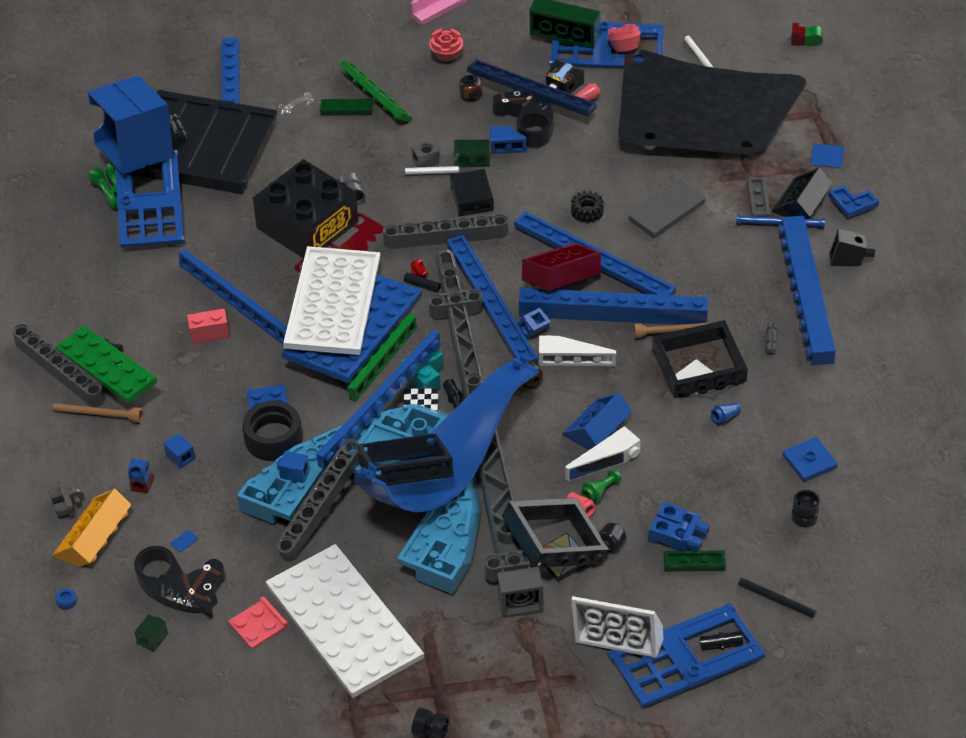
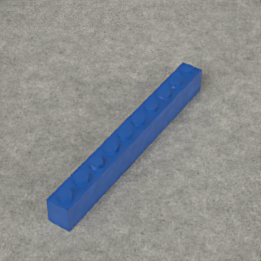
(807, 291)
(614, 306)

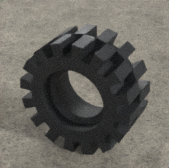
(587, 199)

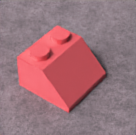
(208, 326)

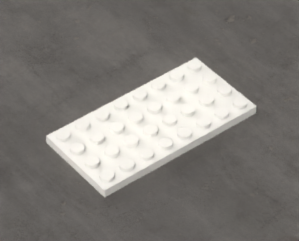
(332, 301)
(344, 620)

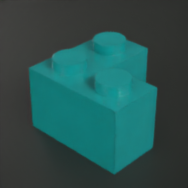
(427, 375)

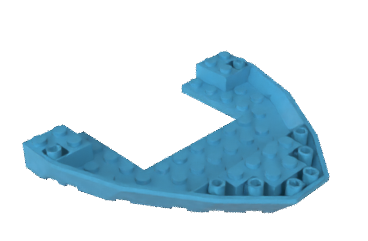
(444, 539)

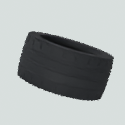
(271, 413)

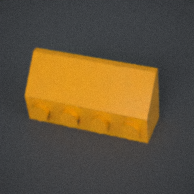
(93, 529)

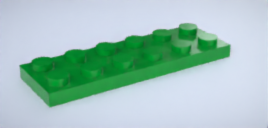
(107, 364)

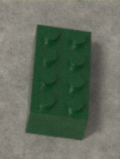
(565, 23)

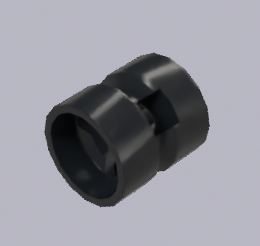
(805, 508)
(425, 719)

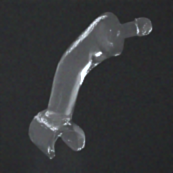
(307, 97)

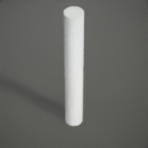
(697, 51)
(432, 170)

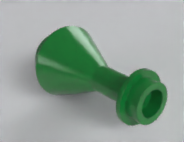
(595, 489)

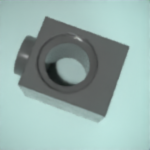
(425, 154)

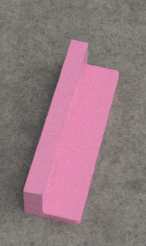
(428, 10)

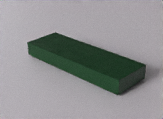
(346, 106)
(694, 560)

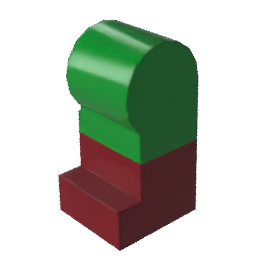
(806, 35)

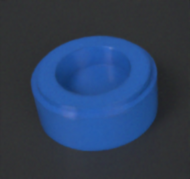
(66, 599)

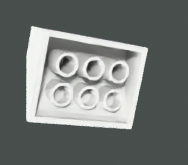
(616, 627)

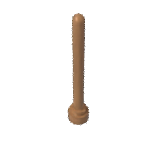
(641, 330)
(134, 414)

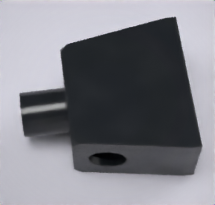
(849, 249)

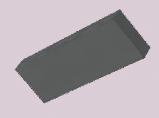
(758, 197)

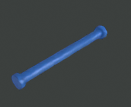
(776, 221)

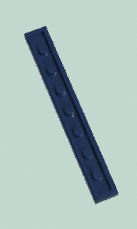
(532, 88)

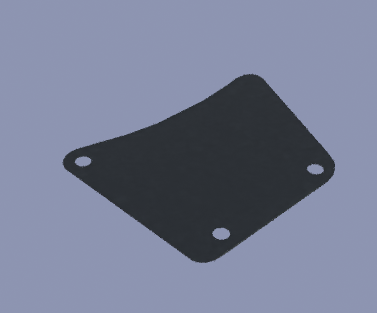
(702, 104)

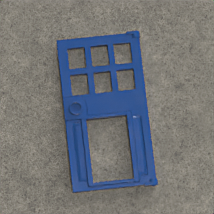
(602, 52)
(157, 201)
(683, 658)

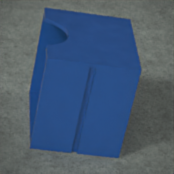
(133, 125)

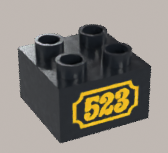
(305, 208)

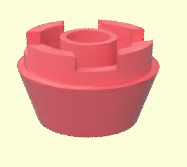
(624, 38)
(446, 44)

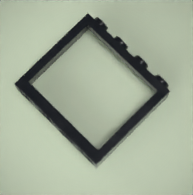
(694, 336)
(408, 471)
(519, 512)

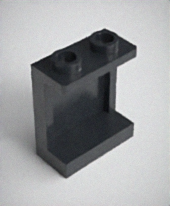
(472, 192)

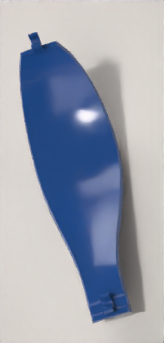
(466, 437)

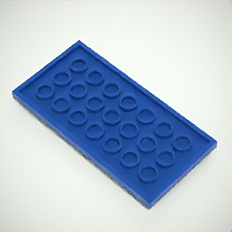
(388, 307)

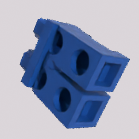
(678, 528)

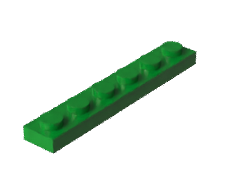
(373, 89)
(382, 357)

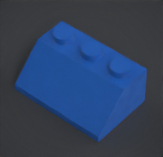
(598, 421)

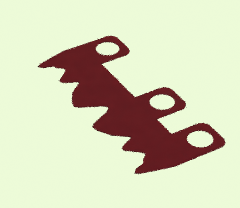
(359, 240)

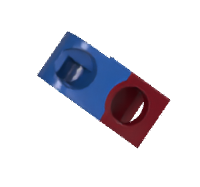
(140, 473)

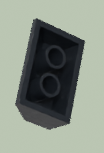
(803, 194)

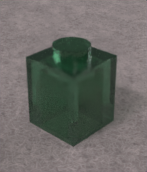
(151, 632)

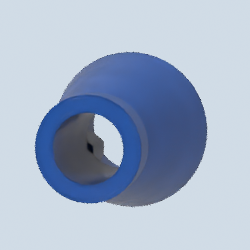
(723, 413)

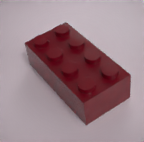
(561, 266)

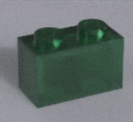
(472, 153)

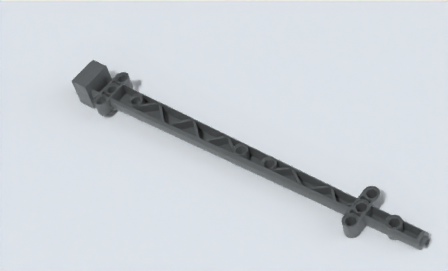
(518, 582)

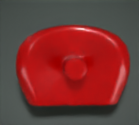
(418, 268)

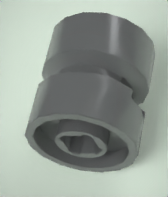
(353, 181)

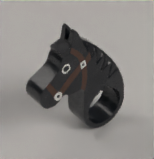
(530, 113)
(179, 590)

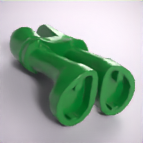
(98, 178)

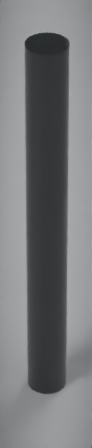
(777, 597)

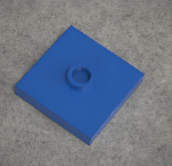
(810, 459)

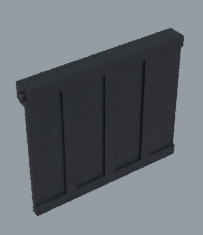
(219, 141)

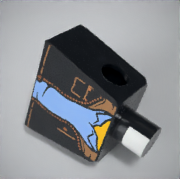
(565, 76)

